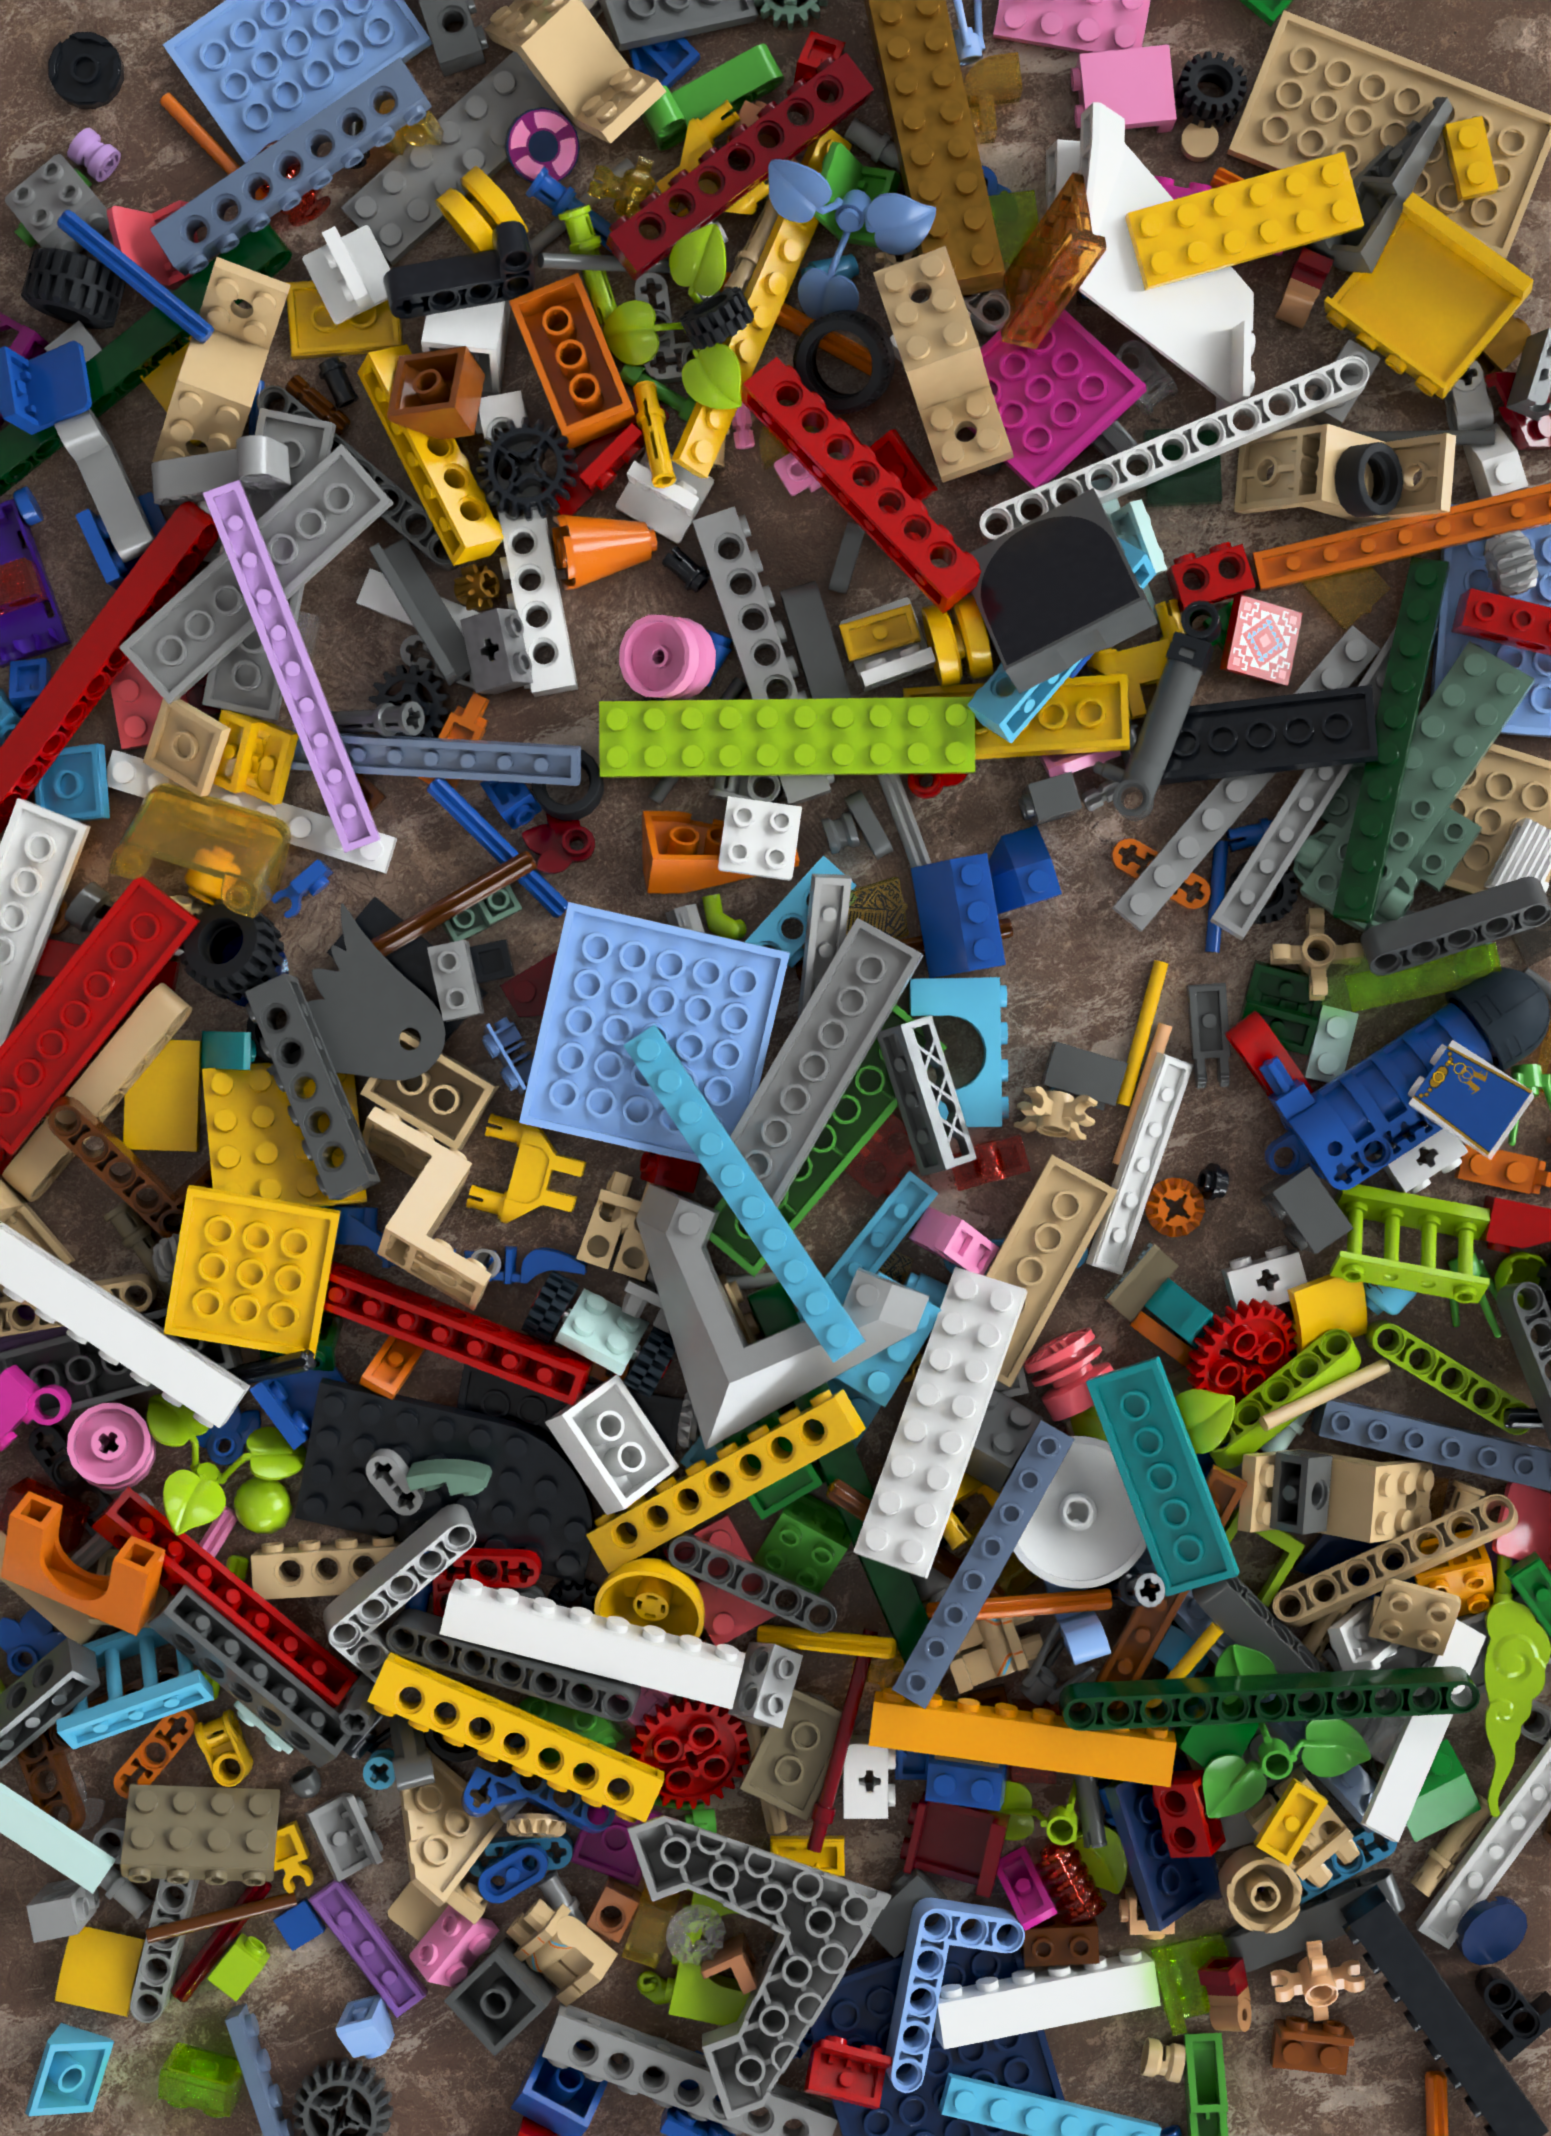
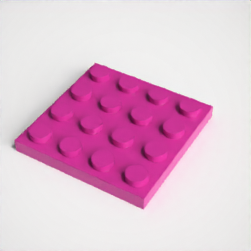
(1056, 396)

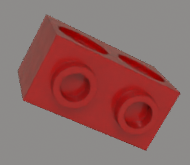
(1213, 586)
(1190, 1813)

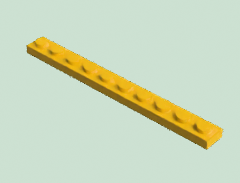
(765, 296)

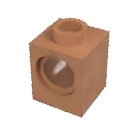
(618, 1895)

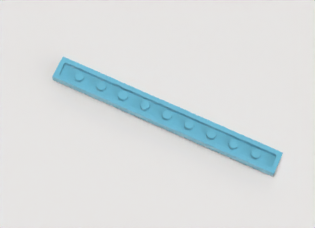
(744, 1194)
(867, 1252)

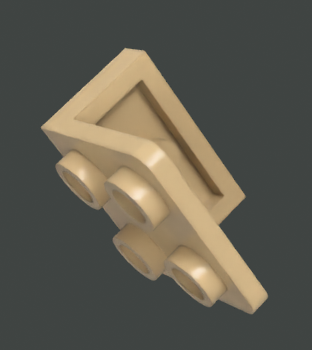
(1414, 1616)
(418, 1913)

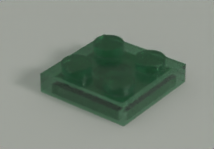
(1191, 486)

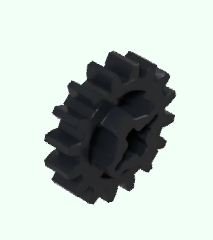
(413, 689)

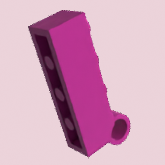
(21, 1403)

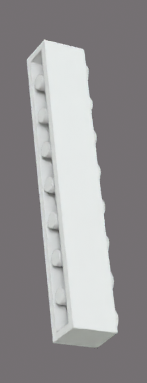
(117, 1330)
(593, 1643)

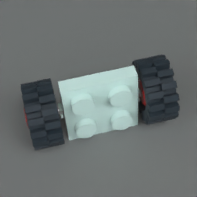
(600, 1332)

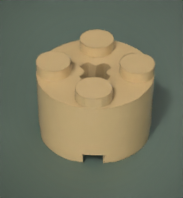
(1255, 1910)

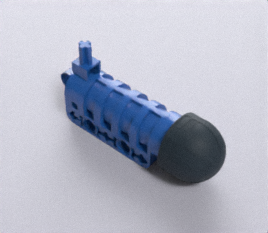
(1368, 1105)

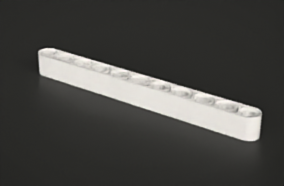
(1186, 438)

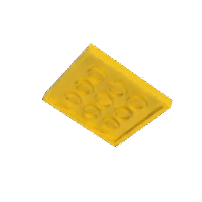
(257, 1144)
(251, 1271)

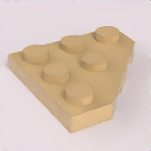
(441, 1835)

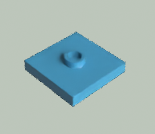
(76, 784)

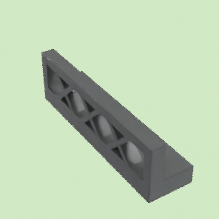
(424, 608)
(920, 1097)

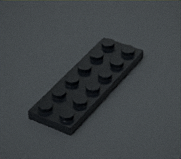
(1274, 735)
(507, 1400)

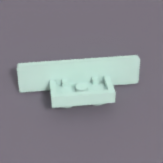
(1134, 526)

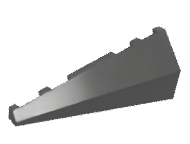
(1382, 191)

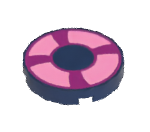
(539, 140)

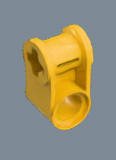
(222, 1746)

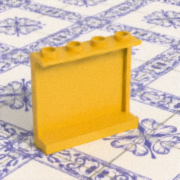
(1430, 299)

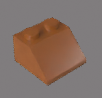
(437, 393)

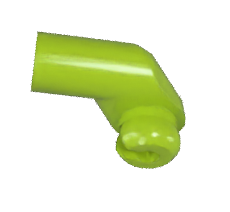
(720, 923)
(652, 1987)

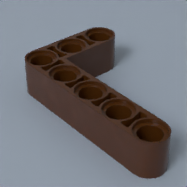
(116, 1151)
(54, 1760)

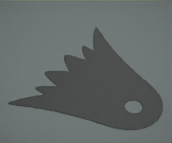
(367, 1011)

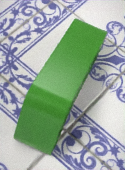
(737, 80)

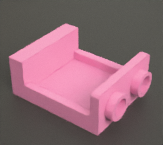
(1130, 83)

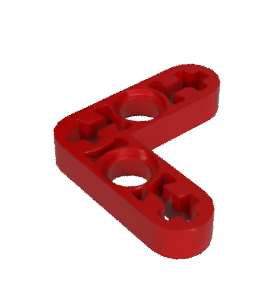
(443, 1582)

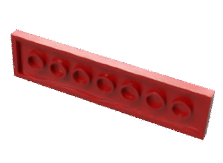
(86, 1004)

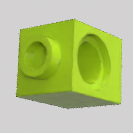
(239, 1966)

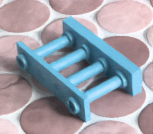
(140, 1707)

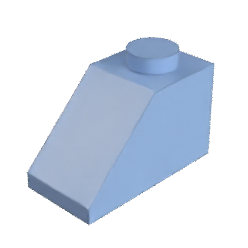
(366, 2027)

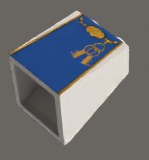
(1470, 1098)

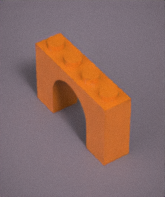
(40, 1564)

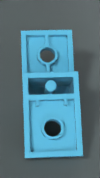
(878, 1377)

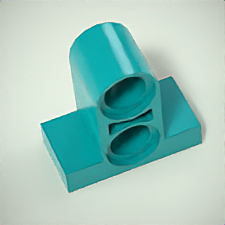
(1180, 1311)

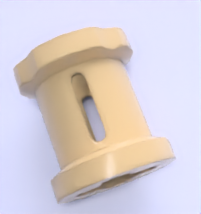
(1464, 1495)

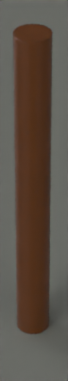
(220, 1917)

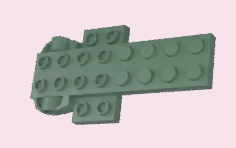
(1444, 752)

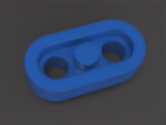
(515, 1873)

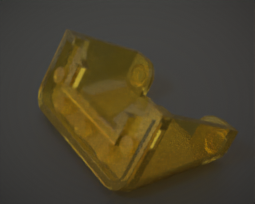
(208, 837)

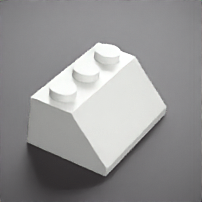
(612, 1445)

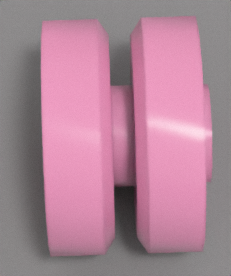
(667, 657)
(96, 1431)

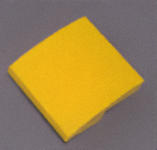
(255, 757)
(1325, 1306)
(99, 1971)

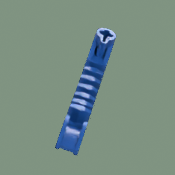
(359, 1227)

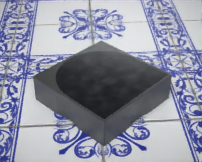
(1058, 591)

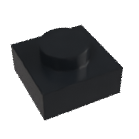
(492, 961)

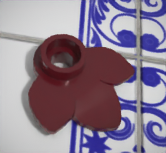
(554, 841)

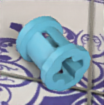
(386, 1778)

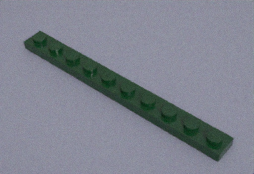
(1394, 733)

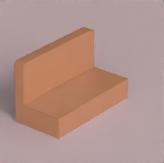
(740, 1957)

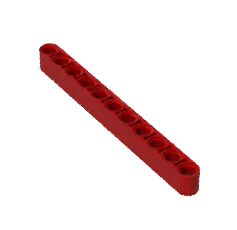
(97, 655)

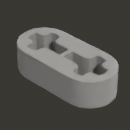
(393, 1483)

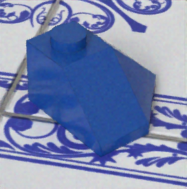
(1022, 871)

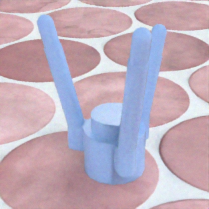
(969, 44)

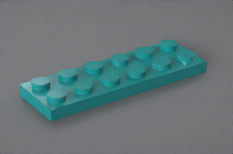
(1162, 1476)

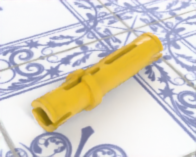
(651, 421)

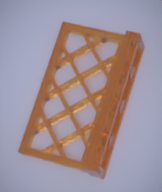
(1051, 266)

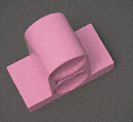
(954, 1241)

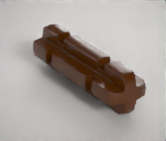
(317, 403)

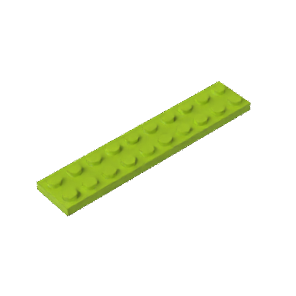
(786, 737)

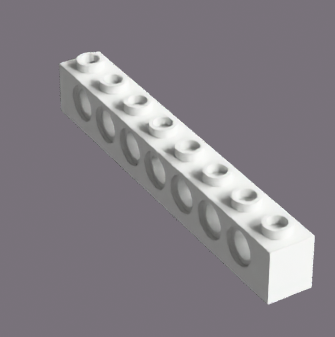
(560, 673)

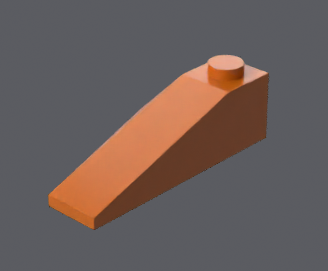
(683, 853)

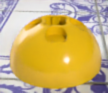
(653, 1594)

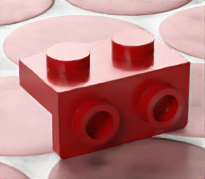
(847, 2072)

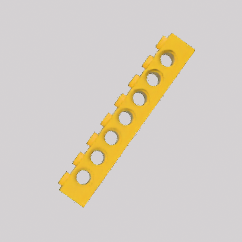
(840, 1426)
(506, 1719)

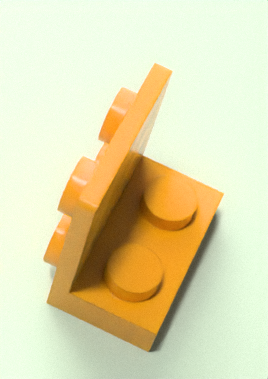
(1463, 1576)

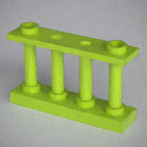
(1416, 1212)

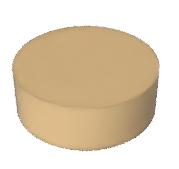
(1199, 142)

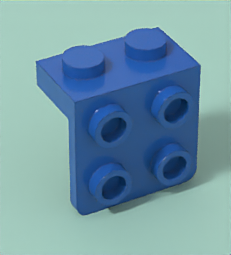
(44, 388)

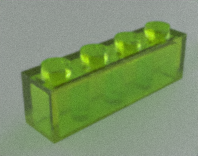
(1431, 978)

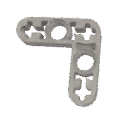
(666, 342)

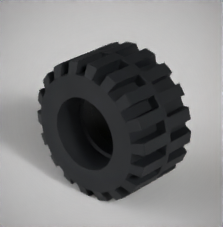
(73, 288)
(250, 966)

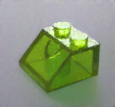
(201, 2080)

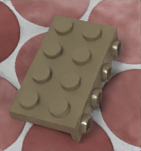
(200, 1834)

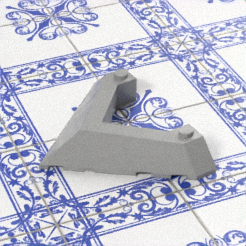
(725, 1375)
(819, 1929)

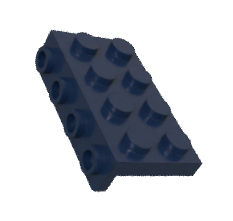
(1163, 1884)

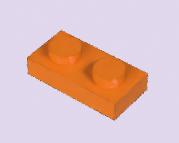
(391, 1367)

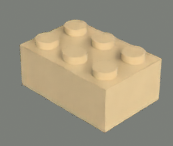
(441, 1101)

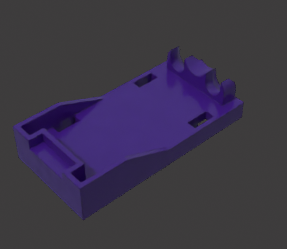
(28, 629)

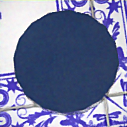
(1491, 1930)

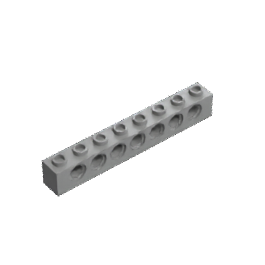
(712, 533)
(678, 2064)

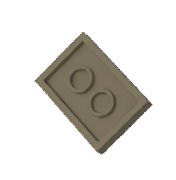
(794, 1760)

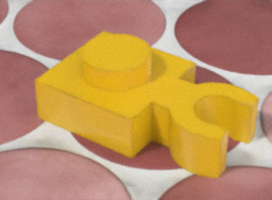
(290, 1853)

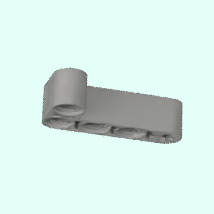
(257, 462)
(107, 483)

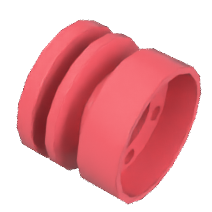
(1067, 1368)

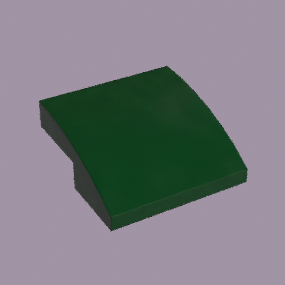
(1284, 1004)

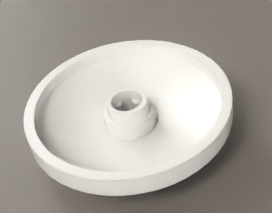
(1084, 1522)

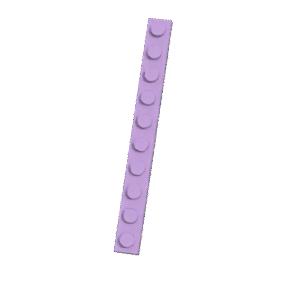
(291, 665)

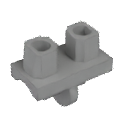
(638, 1295)

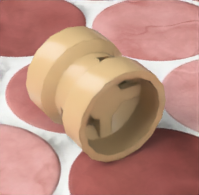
(1162, 2060)

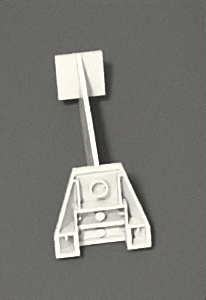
(1194, 322)

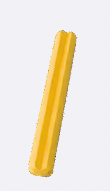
(828, 1642)

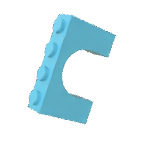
(978, 1004)

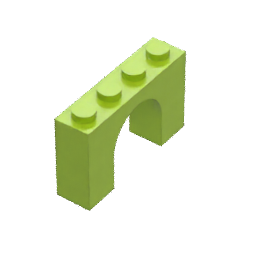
(707, 2000)

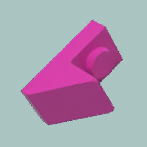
(1025, 1888)

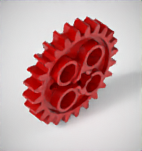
(1250, 1332)
(699, 1777)

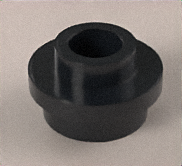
(1213, 1182)

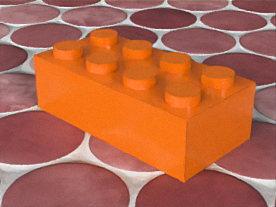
(573, 361)

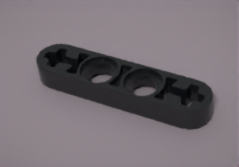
(69, 1488)

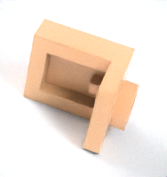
(1136, 1920)

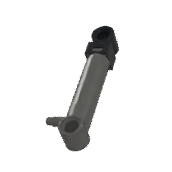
(1186, 662)

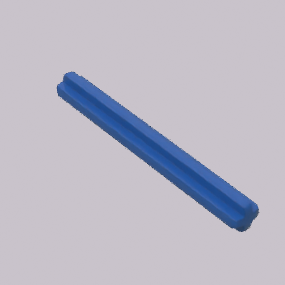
(135, 276)
(495, 844)

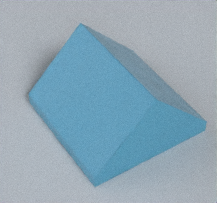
(69, 2072)

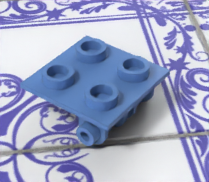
(496, 1042)

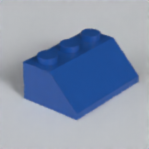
(958, 916)

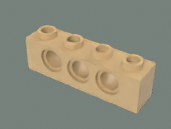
(273, 1582)

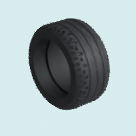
(879, 347)

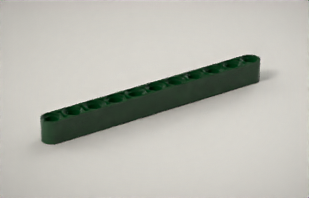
(121, 363)
(890, 1585)
(1283, 1708)

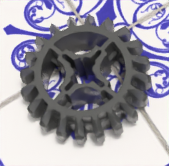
(328, 2105)

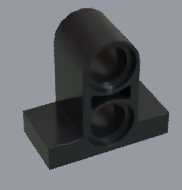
(1513, 2037)

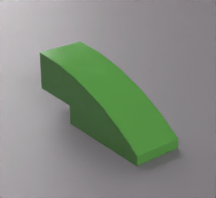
(1205, 2085)

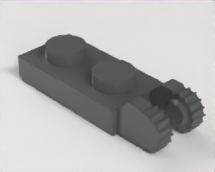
(1207, 1027)

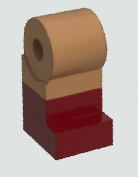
(1303, 287)
(1227, 1993)

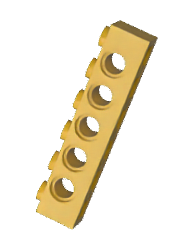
(436, 470)

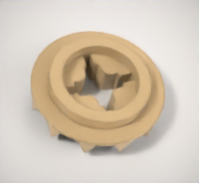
(536, 1826)

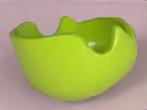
(1517, 1269)
(262, 1505)

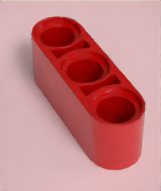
(1255, 1044)

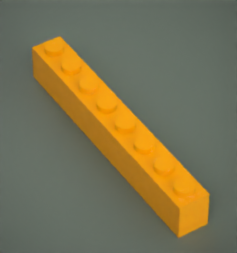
(1021, 1738)

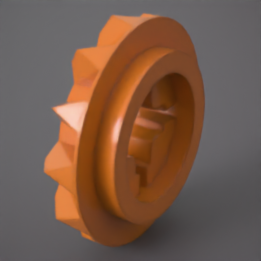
(1157, 1210)

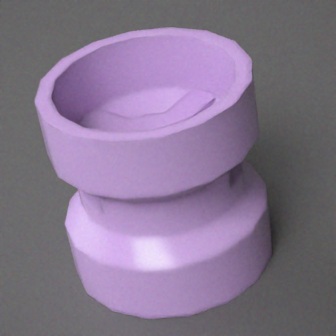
(96, 156)

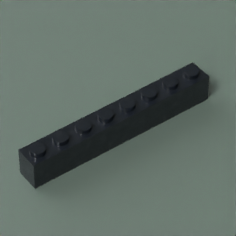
(1440, 2015)

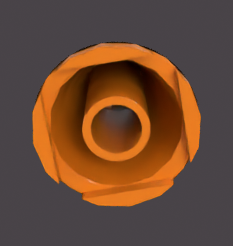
(599, 547)

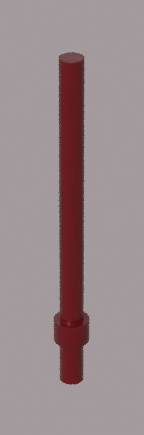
(823, 1811)

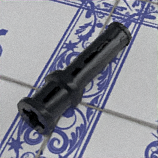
(1135, 1589)

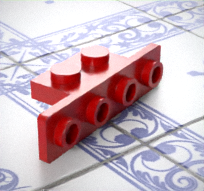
(896, 457)
(600, 463)

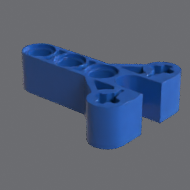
(509, 1790)

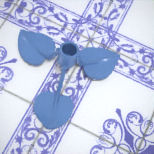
(896, 219)

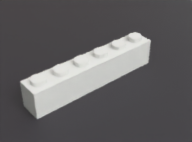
(1045, 1998)

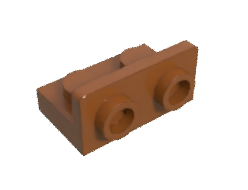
(1311, 2045)

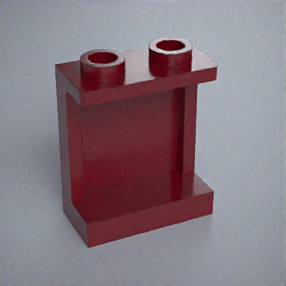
(955, 1842)

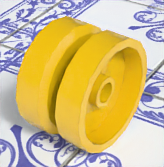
(477, 219)
(962, 640)

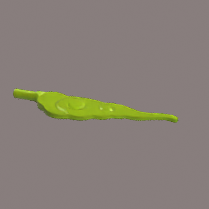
(1512, 1675)

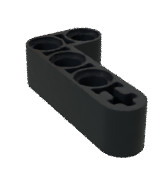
(464, 279)

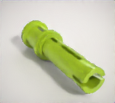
(586, 242)

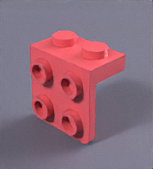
(134, 238)
(1533, 1525)

